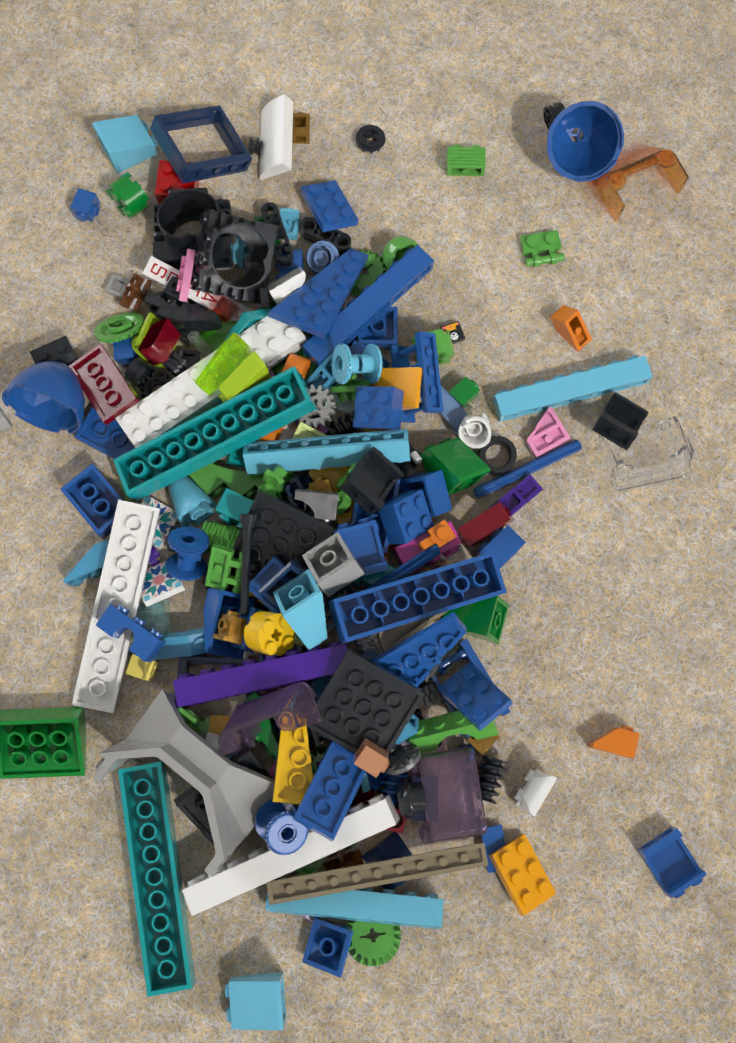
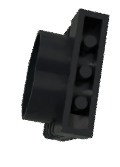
(182, 207)
(257, 263)

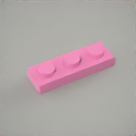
(185, 275)

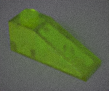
(223, 363)

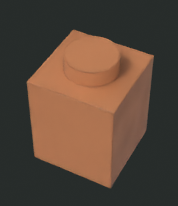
(371, 758)

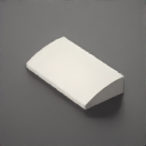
(276, 137)

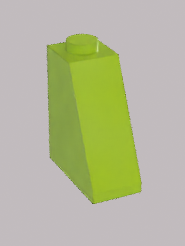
(244, 377)

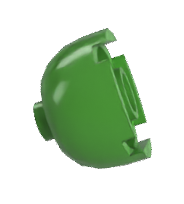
(396, 249)

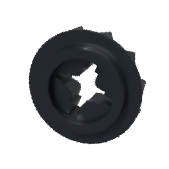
(367, 132)

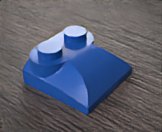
(382, 331)

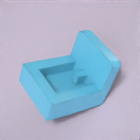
(291, 221)

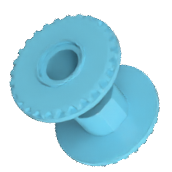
(367, 363)

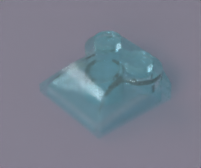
(156, 616)

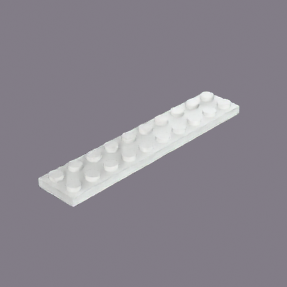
(119, 584)

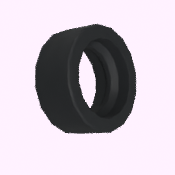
(506, 443)

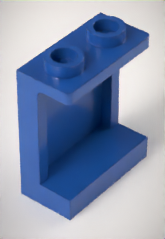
(365, 545)
(671, 863)

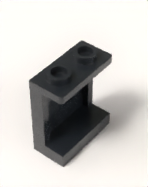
(620, 421)
(371, 480)

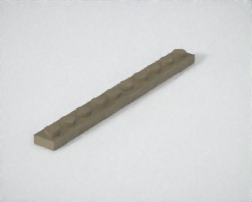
(376, 873)

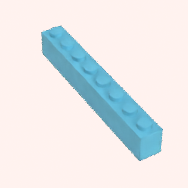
(572, 388)
(324, 451)
(369, 907)

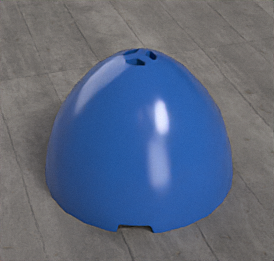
(595, 151)
(47, 397)

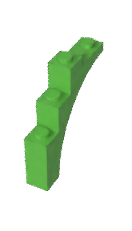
(214, 478)

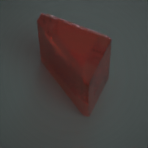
(225, 309)

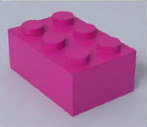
(407, 551)

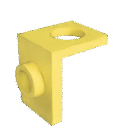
(142, 669)

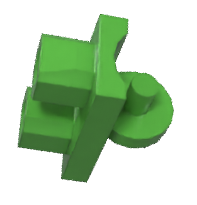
(348, 391)
(274, 481)

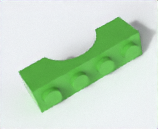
(435, 729)

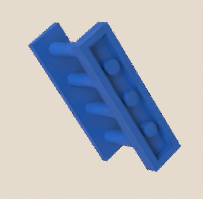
(430, 380)
(464, 652)

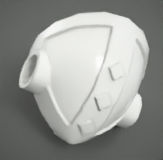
(475, 430)

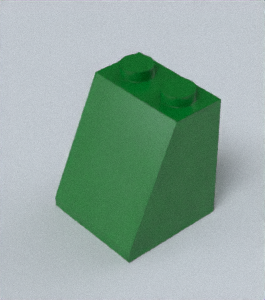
(458, 463)
(483, 618)

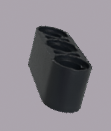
(336, 236)

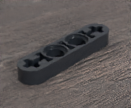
(281, 234)

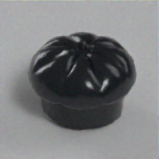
(411, 798)

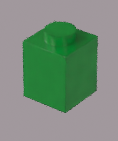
(465, 392)

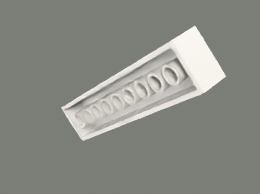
(184, 400)
(266, 865)

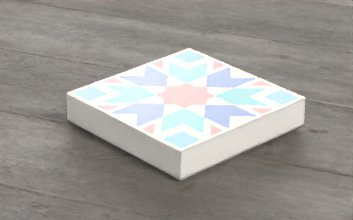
(166, 519)
(159, 585)

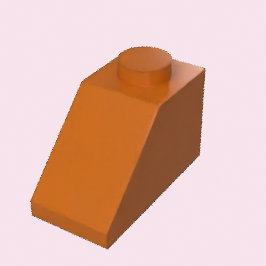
(571, 327)
(618, 741)

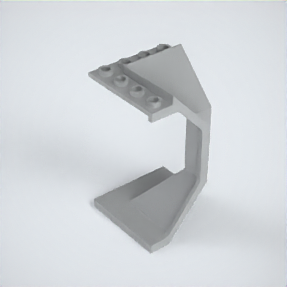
(228, 789)

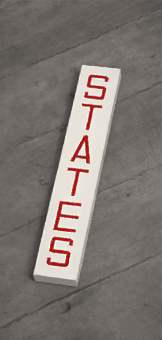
(162, 273)

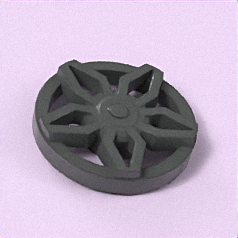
(402, 760)

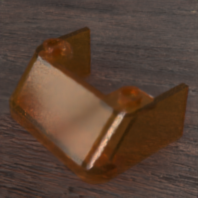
(634, 163)

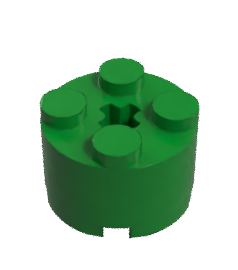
(128, 196)

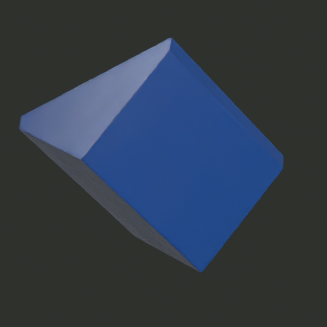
(328, 946)

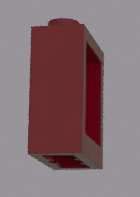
(485, 524)

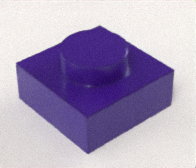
(153, 560)

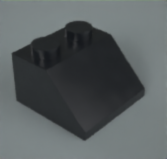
(57, 350)

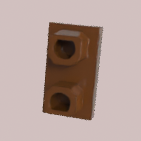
(135, 292)
(344, 859)

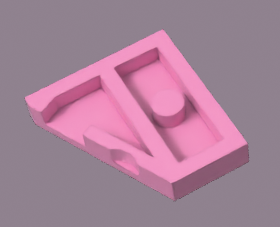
(547, 434)

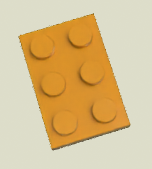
(522, 874)

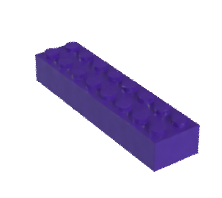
(256, 676)

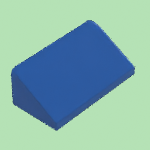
(493, 841)

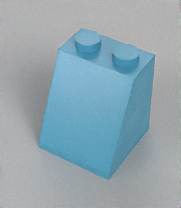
(125, 141)
(303, 608)
(256, 1002)

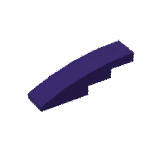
(520, 495)

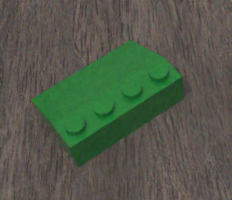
(42, 742)

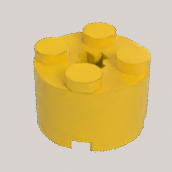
(269, 634)

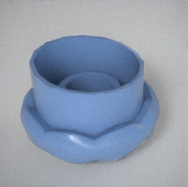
(321, 255)

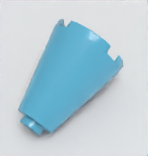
(190, 502)

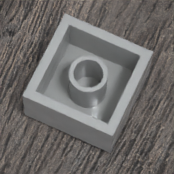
(333, 564)

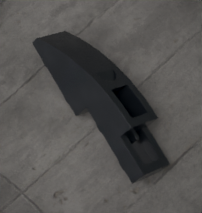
(184, 317)

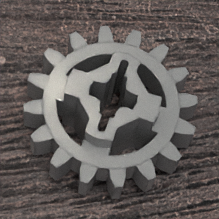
(319, 400)

